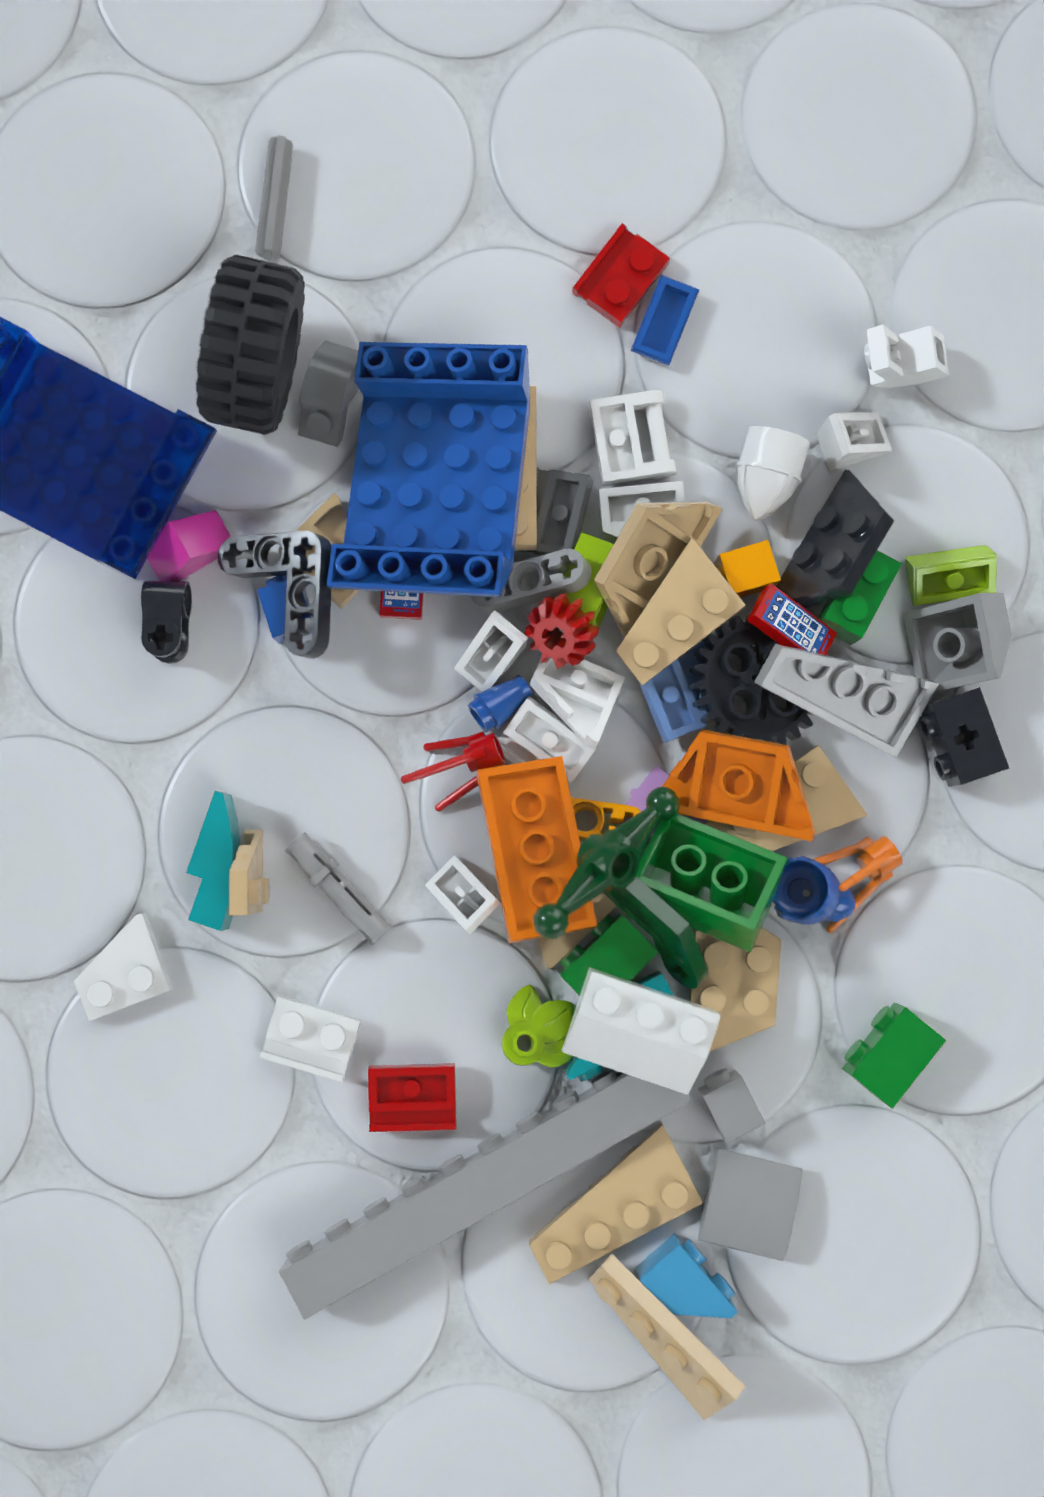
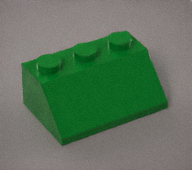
(712, 879)

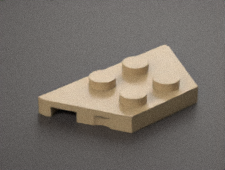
(647, 552)
(739, 985)

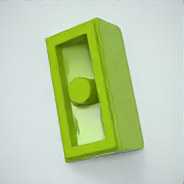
(951, 574)

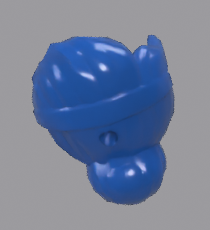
(824, 900)

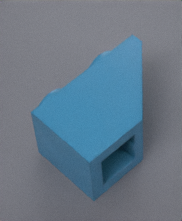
(683, 1284)

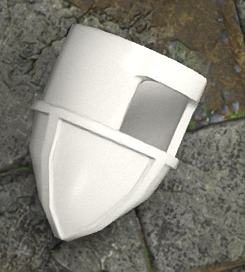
(769, 469)

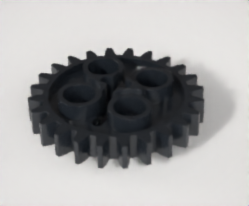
(720, 683)

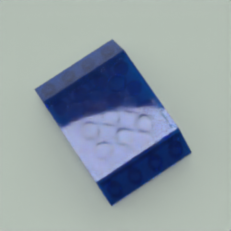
(89, 454)

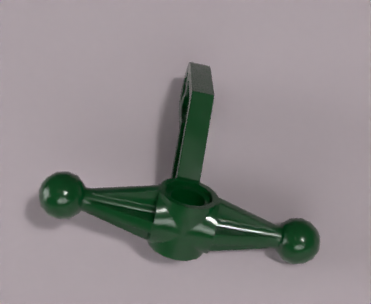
(610, 867)

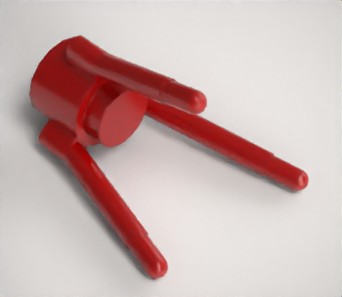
(482, 753)

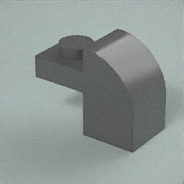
(327, 393)

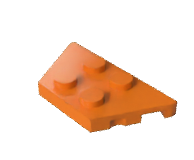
(742, 785)

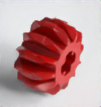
(550, 641)

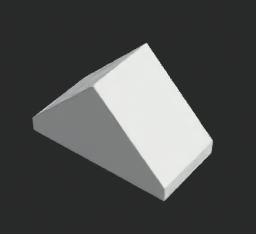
(852, 438)
(491, 652)
(463, 894)

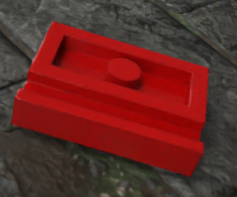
(621, 275)
(412, 1097)

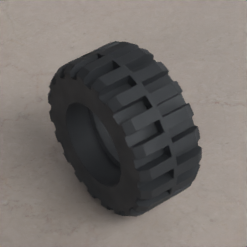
(249, 344)

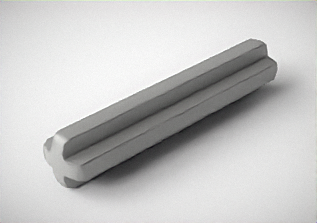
(274, 197)

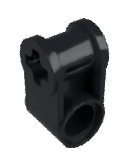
(166, 611)

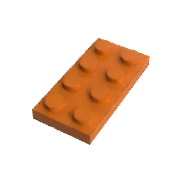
(531, 841)

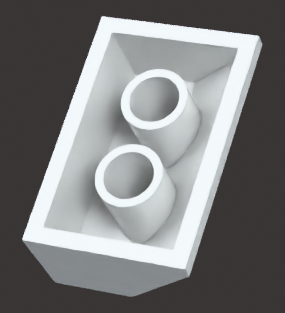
(641, 1031)

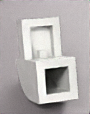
(906, 357)

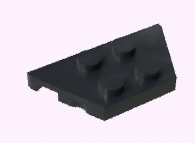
(837, 545)

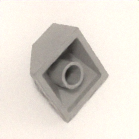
(960, 640)

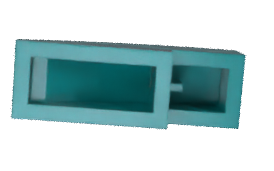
(212, 862)

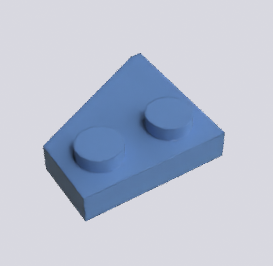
(672, 700)

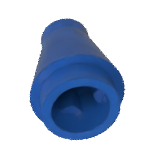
(496, 705)

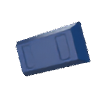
(665, 320)

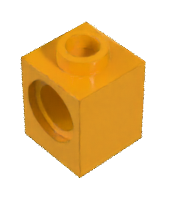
(749, 568)

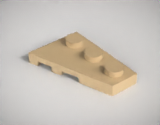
(679, 615)

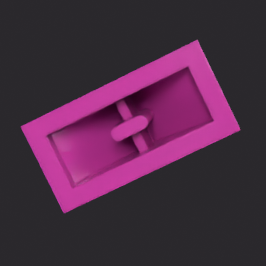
(187, 545)

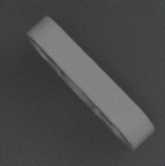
(548, 584)

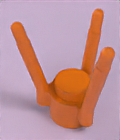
(875, 862)

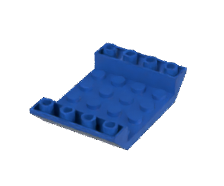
(435, 469)

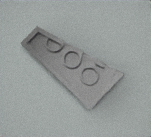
(856, 697)

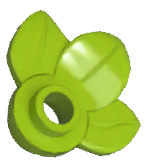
(542, 1024)

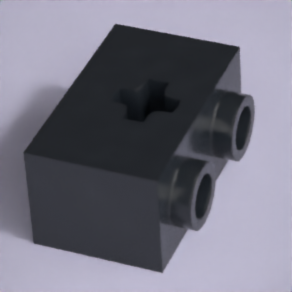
(973, 758)

